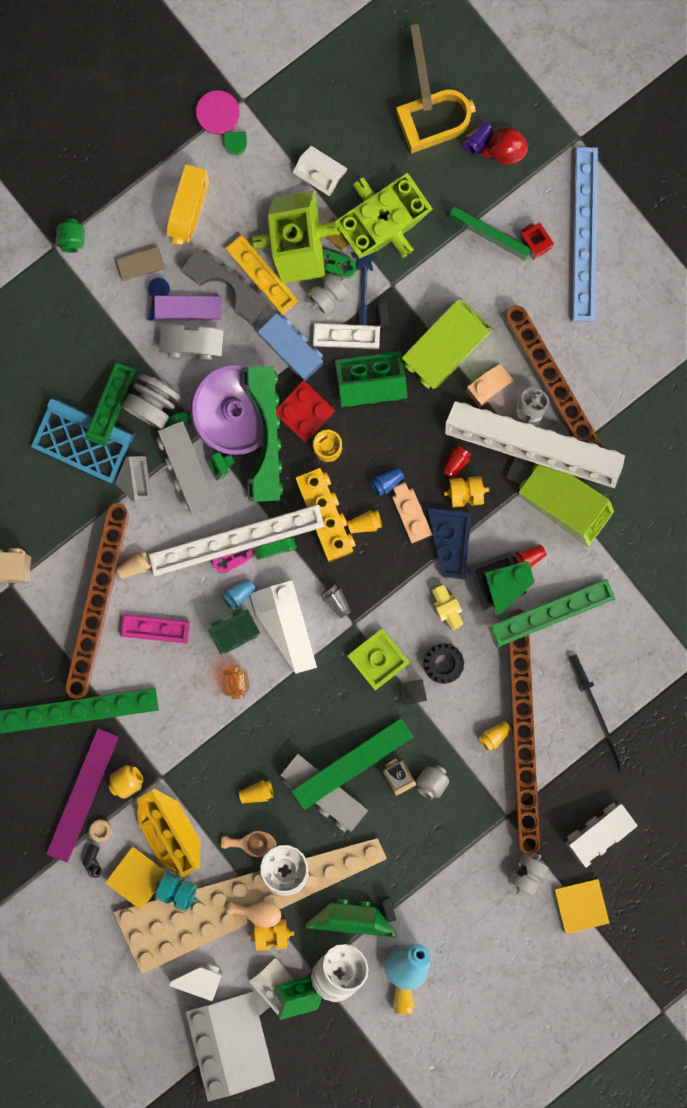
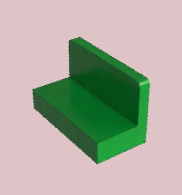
(297, 997)

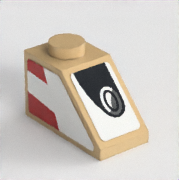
(398, 776)

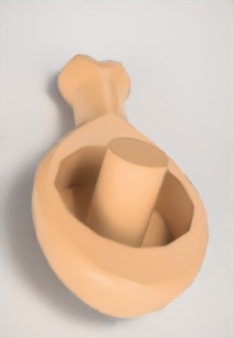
(255, 843)
(260, 914)

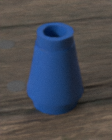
(385, 482)

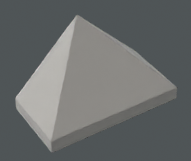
(135, 479)

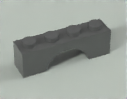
(204, 269)

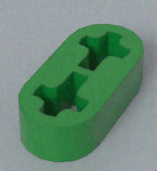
(341, 260)
(275, 548)

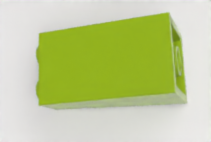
(447, 344)
(567, 502)

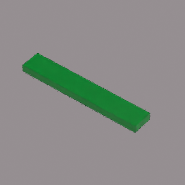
(551, 613)
(351, 764)

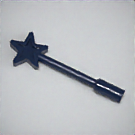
(364, 264)

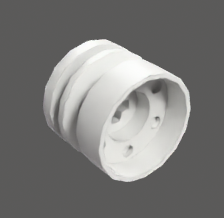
(278, 858)
(347, 965)

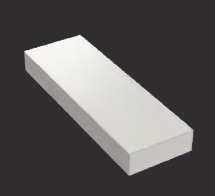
(346, 336)

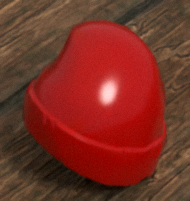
(506, 146)

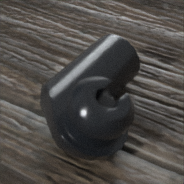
(90, 862)

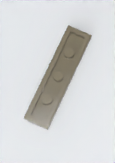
(421, 67)

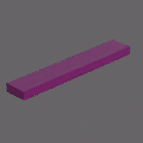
(82, 795)

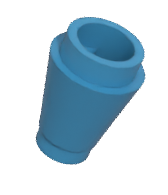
(238, 593)

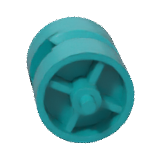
(173, 890)

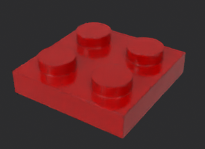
(304, 411)

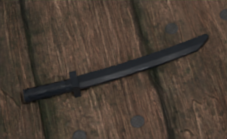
(586, 685)

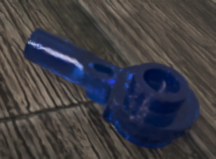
(157, 287)

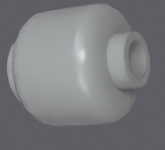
(432, 782)

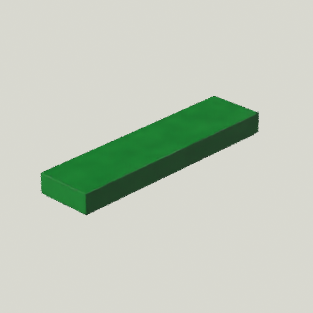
(489, 233)
(110, 404)

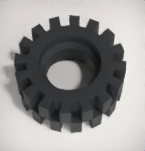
(444, 677)

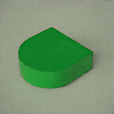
(235, 142)

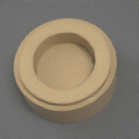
(100, 830)

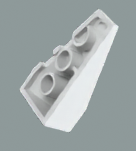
(282, 618)

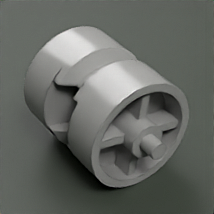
(324, 296)
(531, 406)
(528, 874)

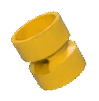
(327, 445)

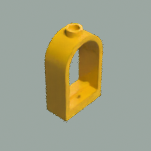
(408, 127)
(187, 205)

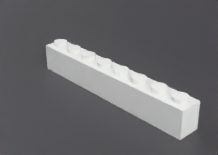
(535, 444)

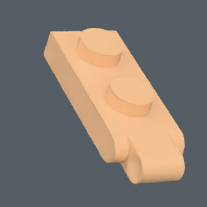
(411, 513)

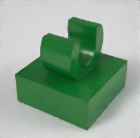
(219, 465)

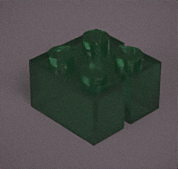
(234, 631)

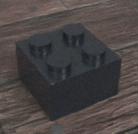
(479, 581)

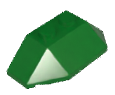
(351, 918)

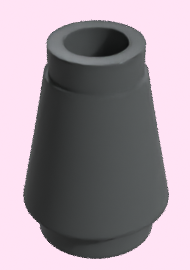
(336, 601)

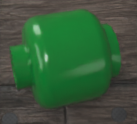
(70, 236)

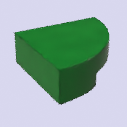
(178, 417)

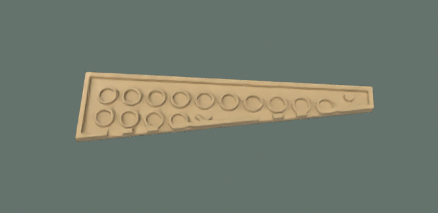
(164, 932)

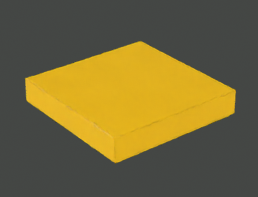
(136, 878)
(581, 906)

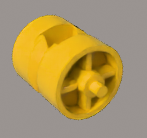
(466, 491)
(272, 936)

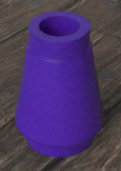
(477, 138)

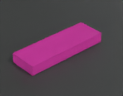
(155, 629)

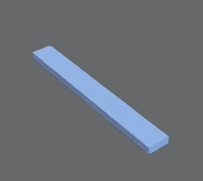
(584, 234)

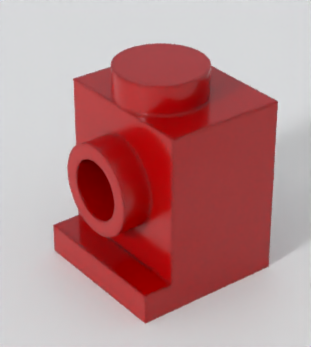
(536, 231)

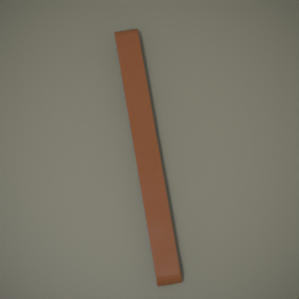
(527, 742)

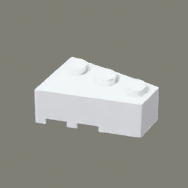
(600, 833)

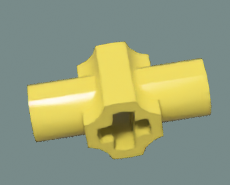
(447, 607)

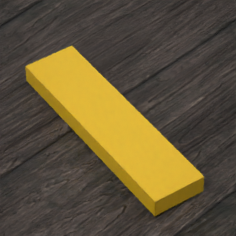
(261, 274)

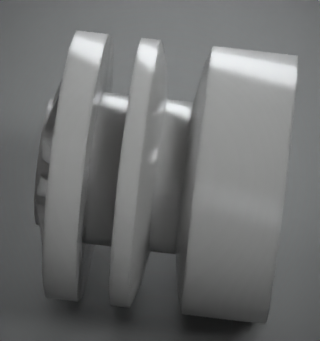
(151, 401)

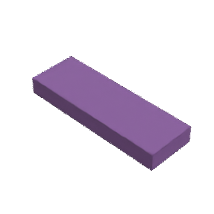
(187, 307)

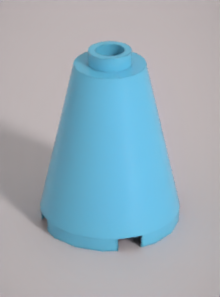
(408, 966)

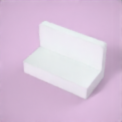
(319, 170)
(266, 980)

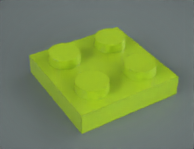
(378, 659)

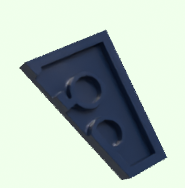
(451, 540)

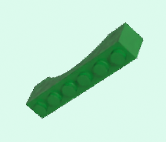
(260, 387)

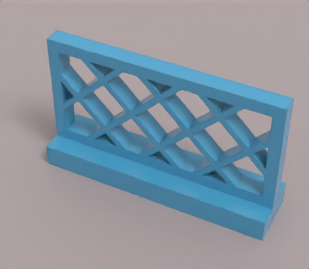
(83, 419)

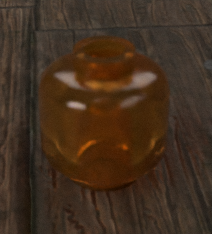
(234, 681)

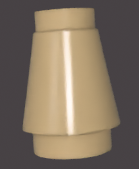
(134, 565)

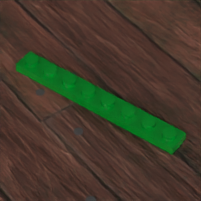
(78, 710)

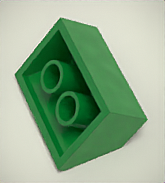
(371, 379)

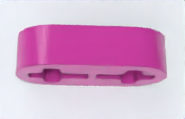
(236, 562)

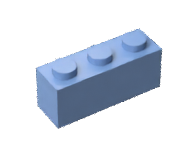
(291, 346)

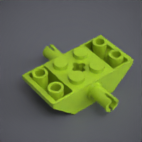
(401, 204)
(300, 256)

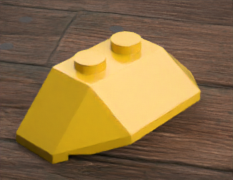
(169, 832)

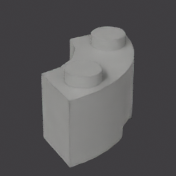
(199, 342)

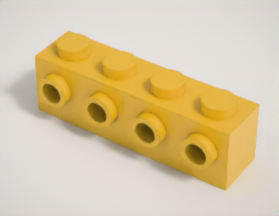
(332, 536)

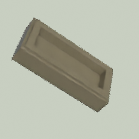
(140, 264)

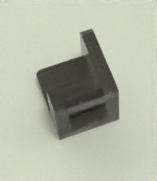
(413, 692)

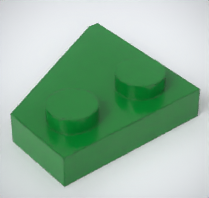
(508, 584)

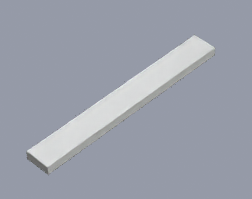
(236, 540)

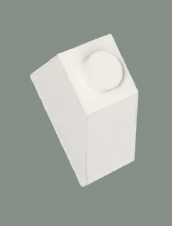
(199, 981)

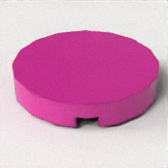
(218, 112)

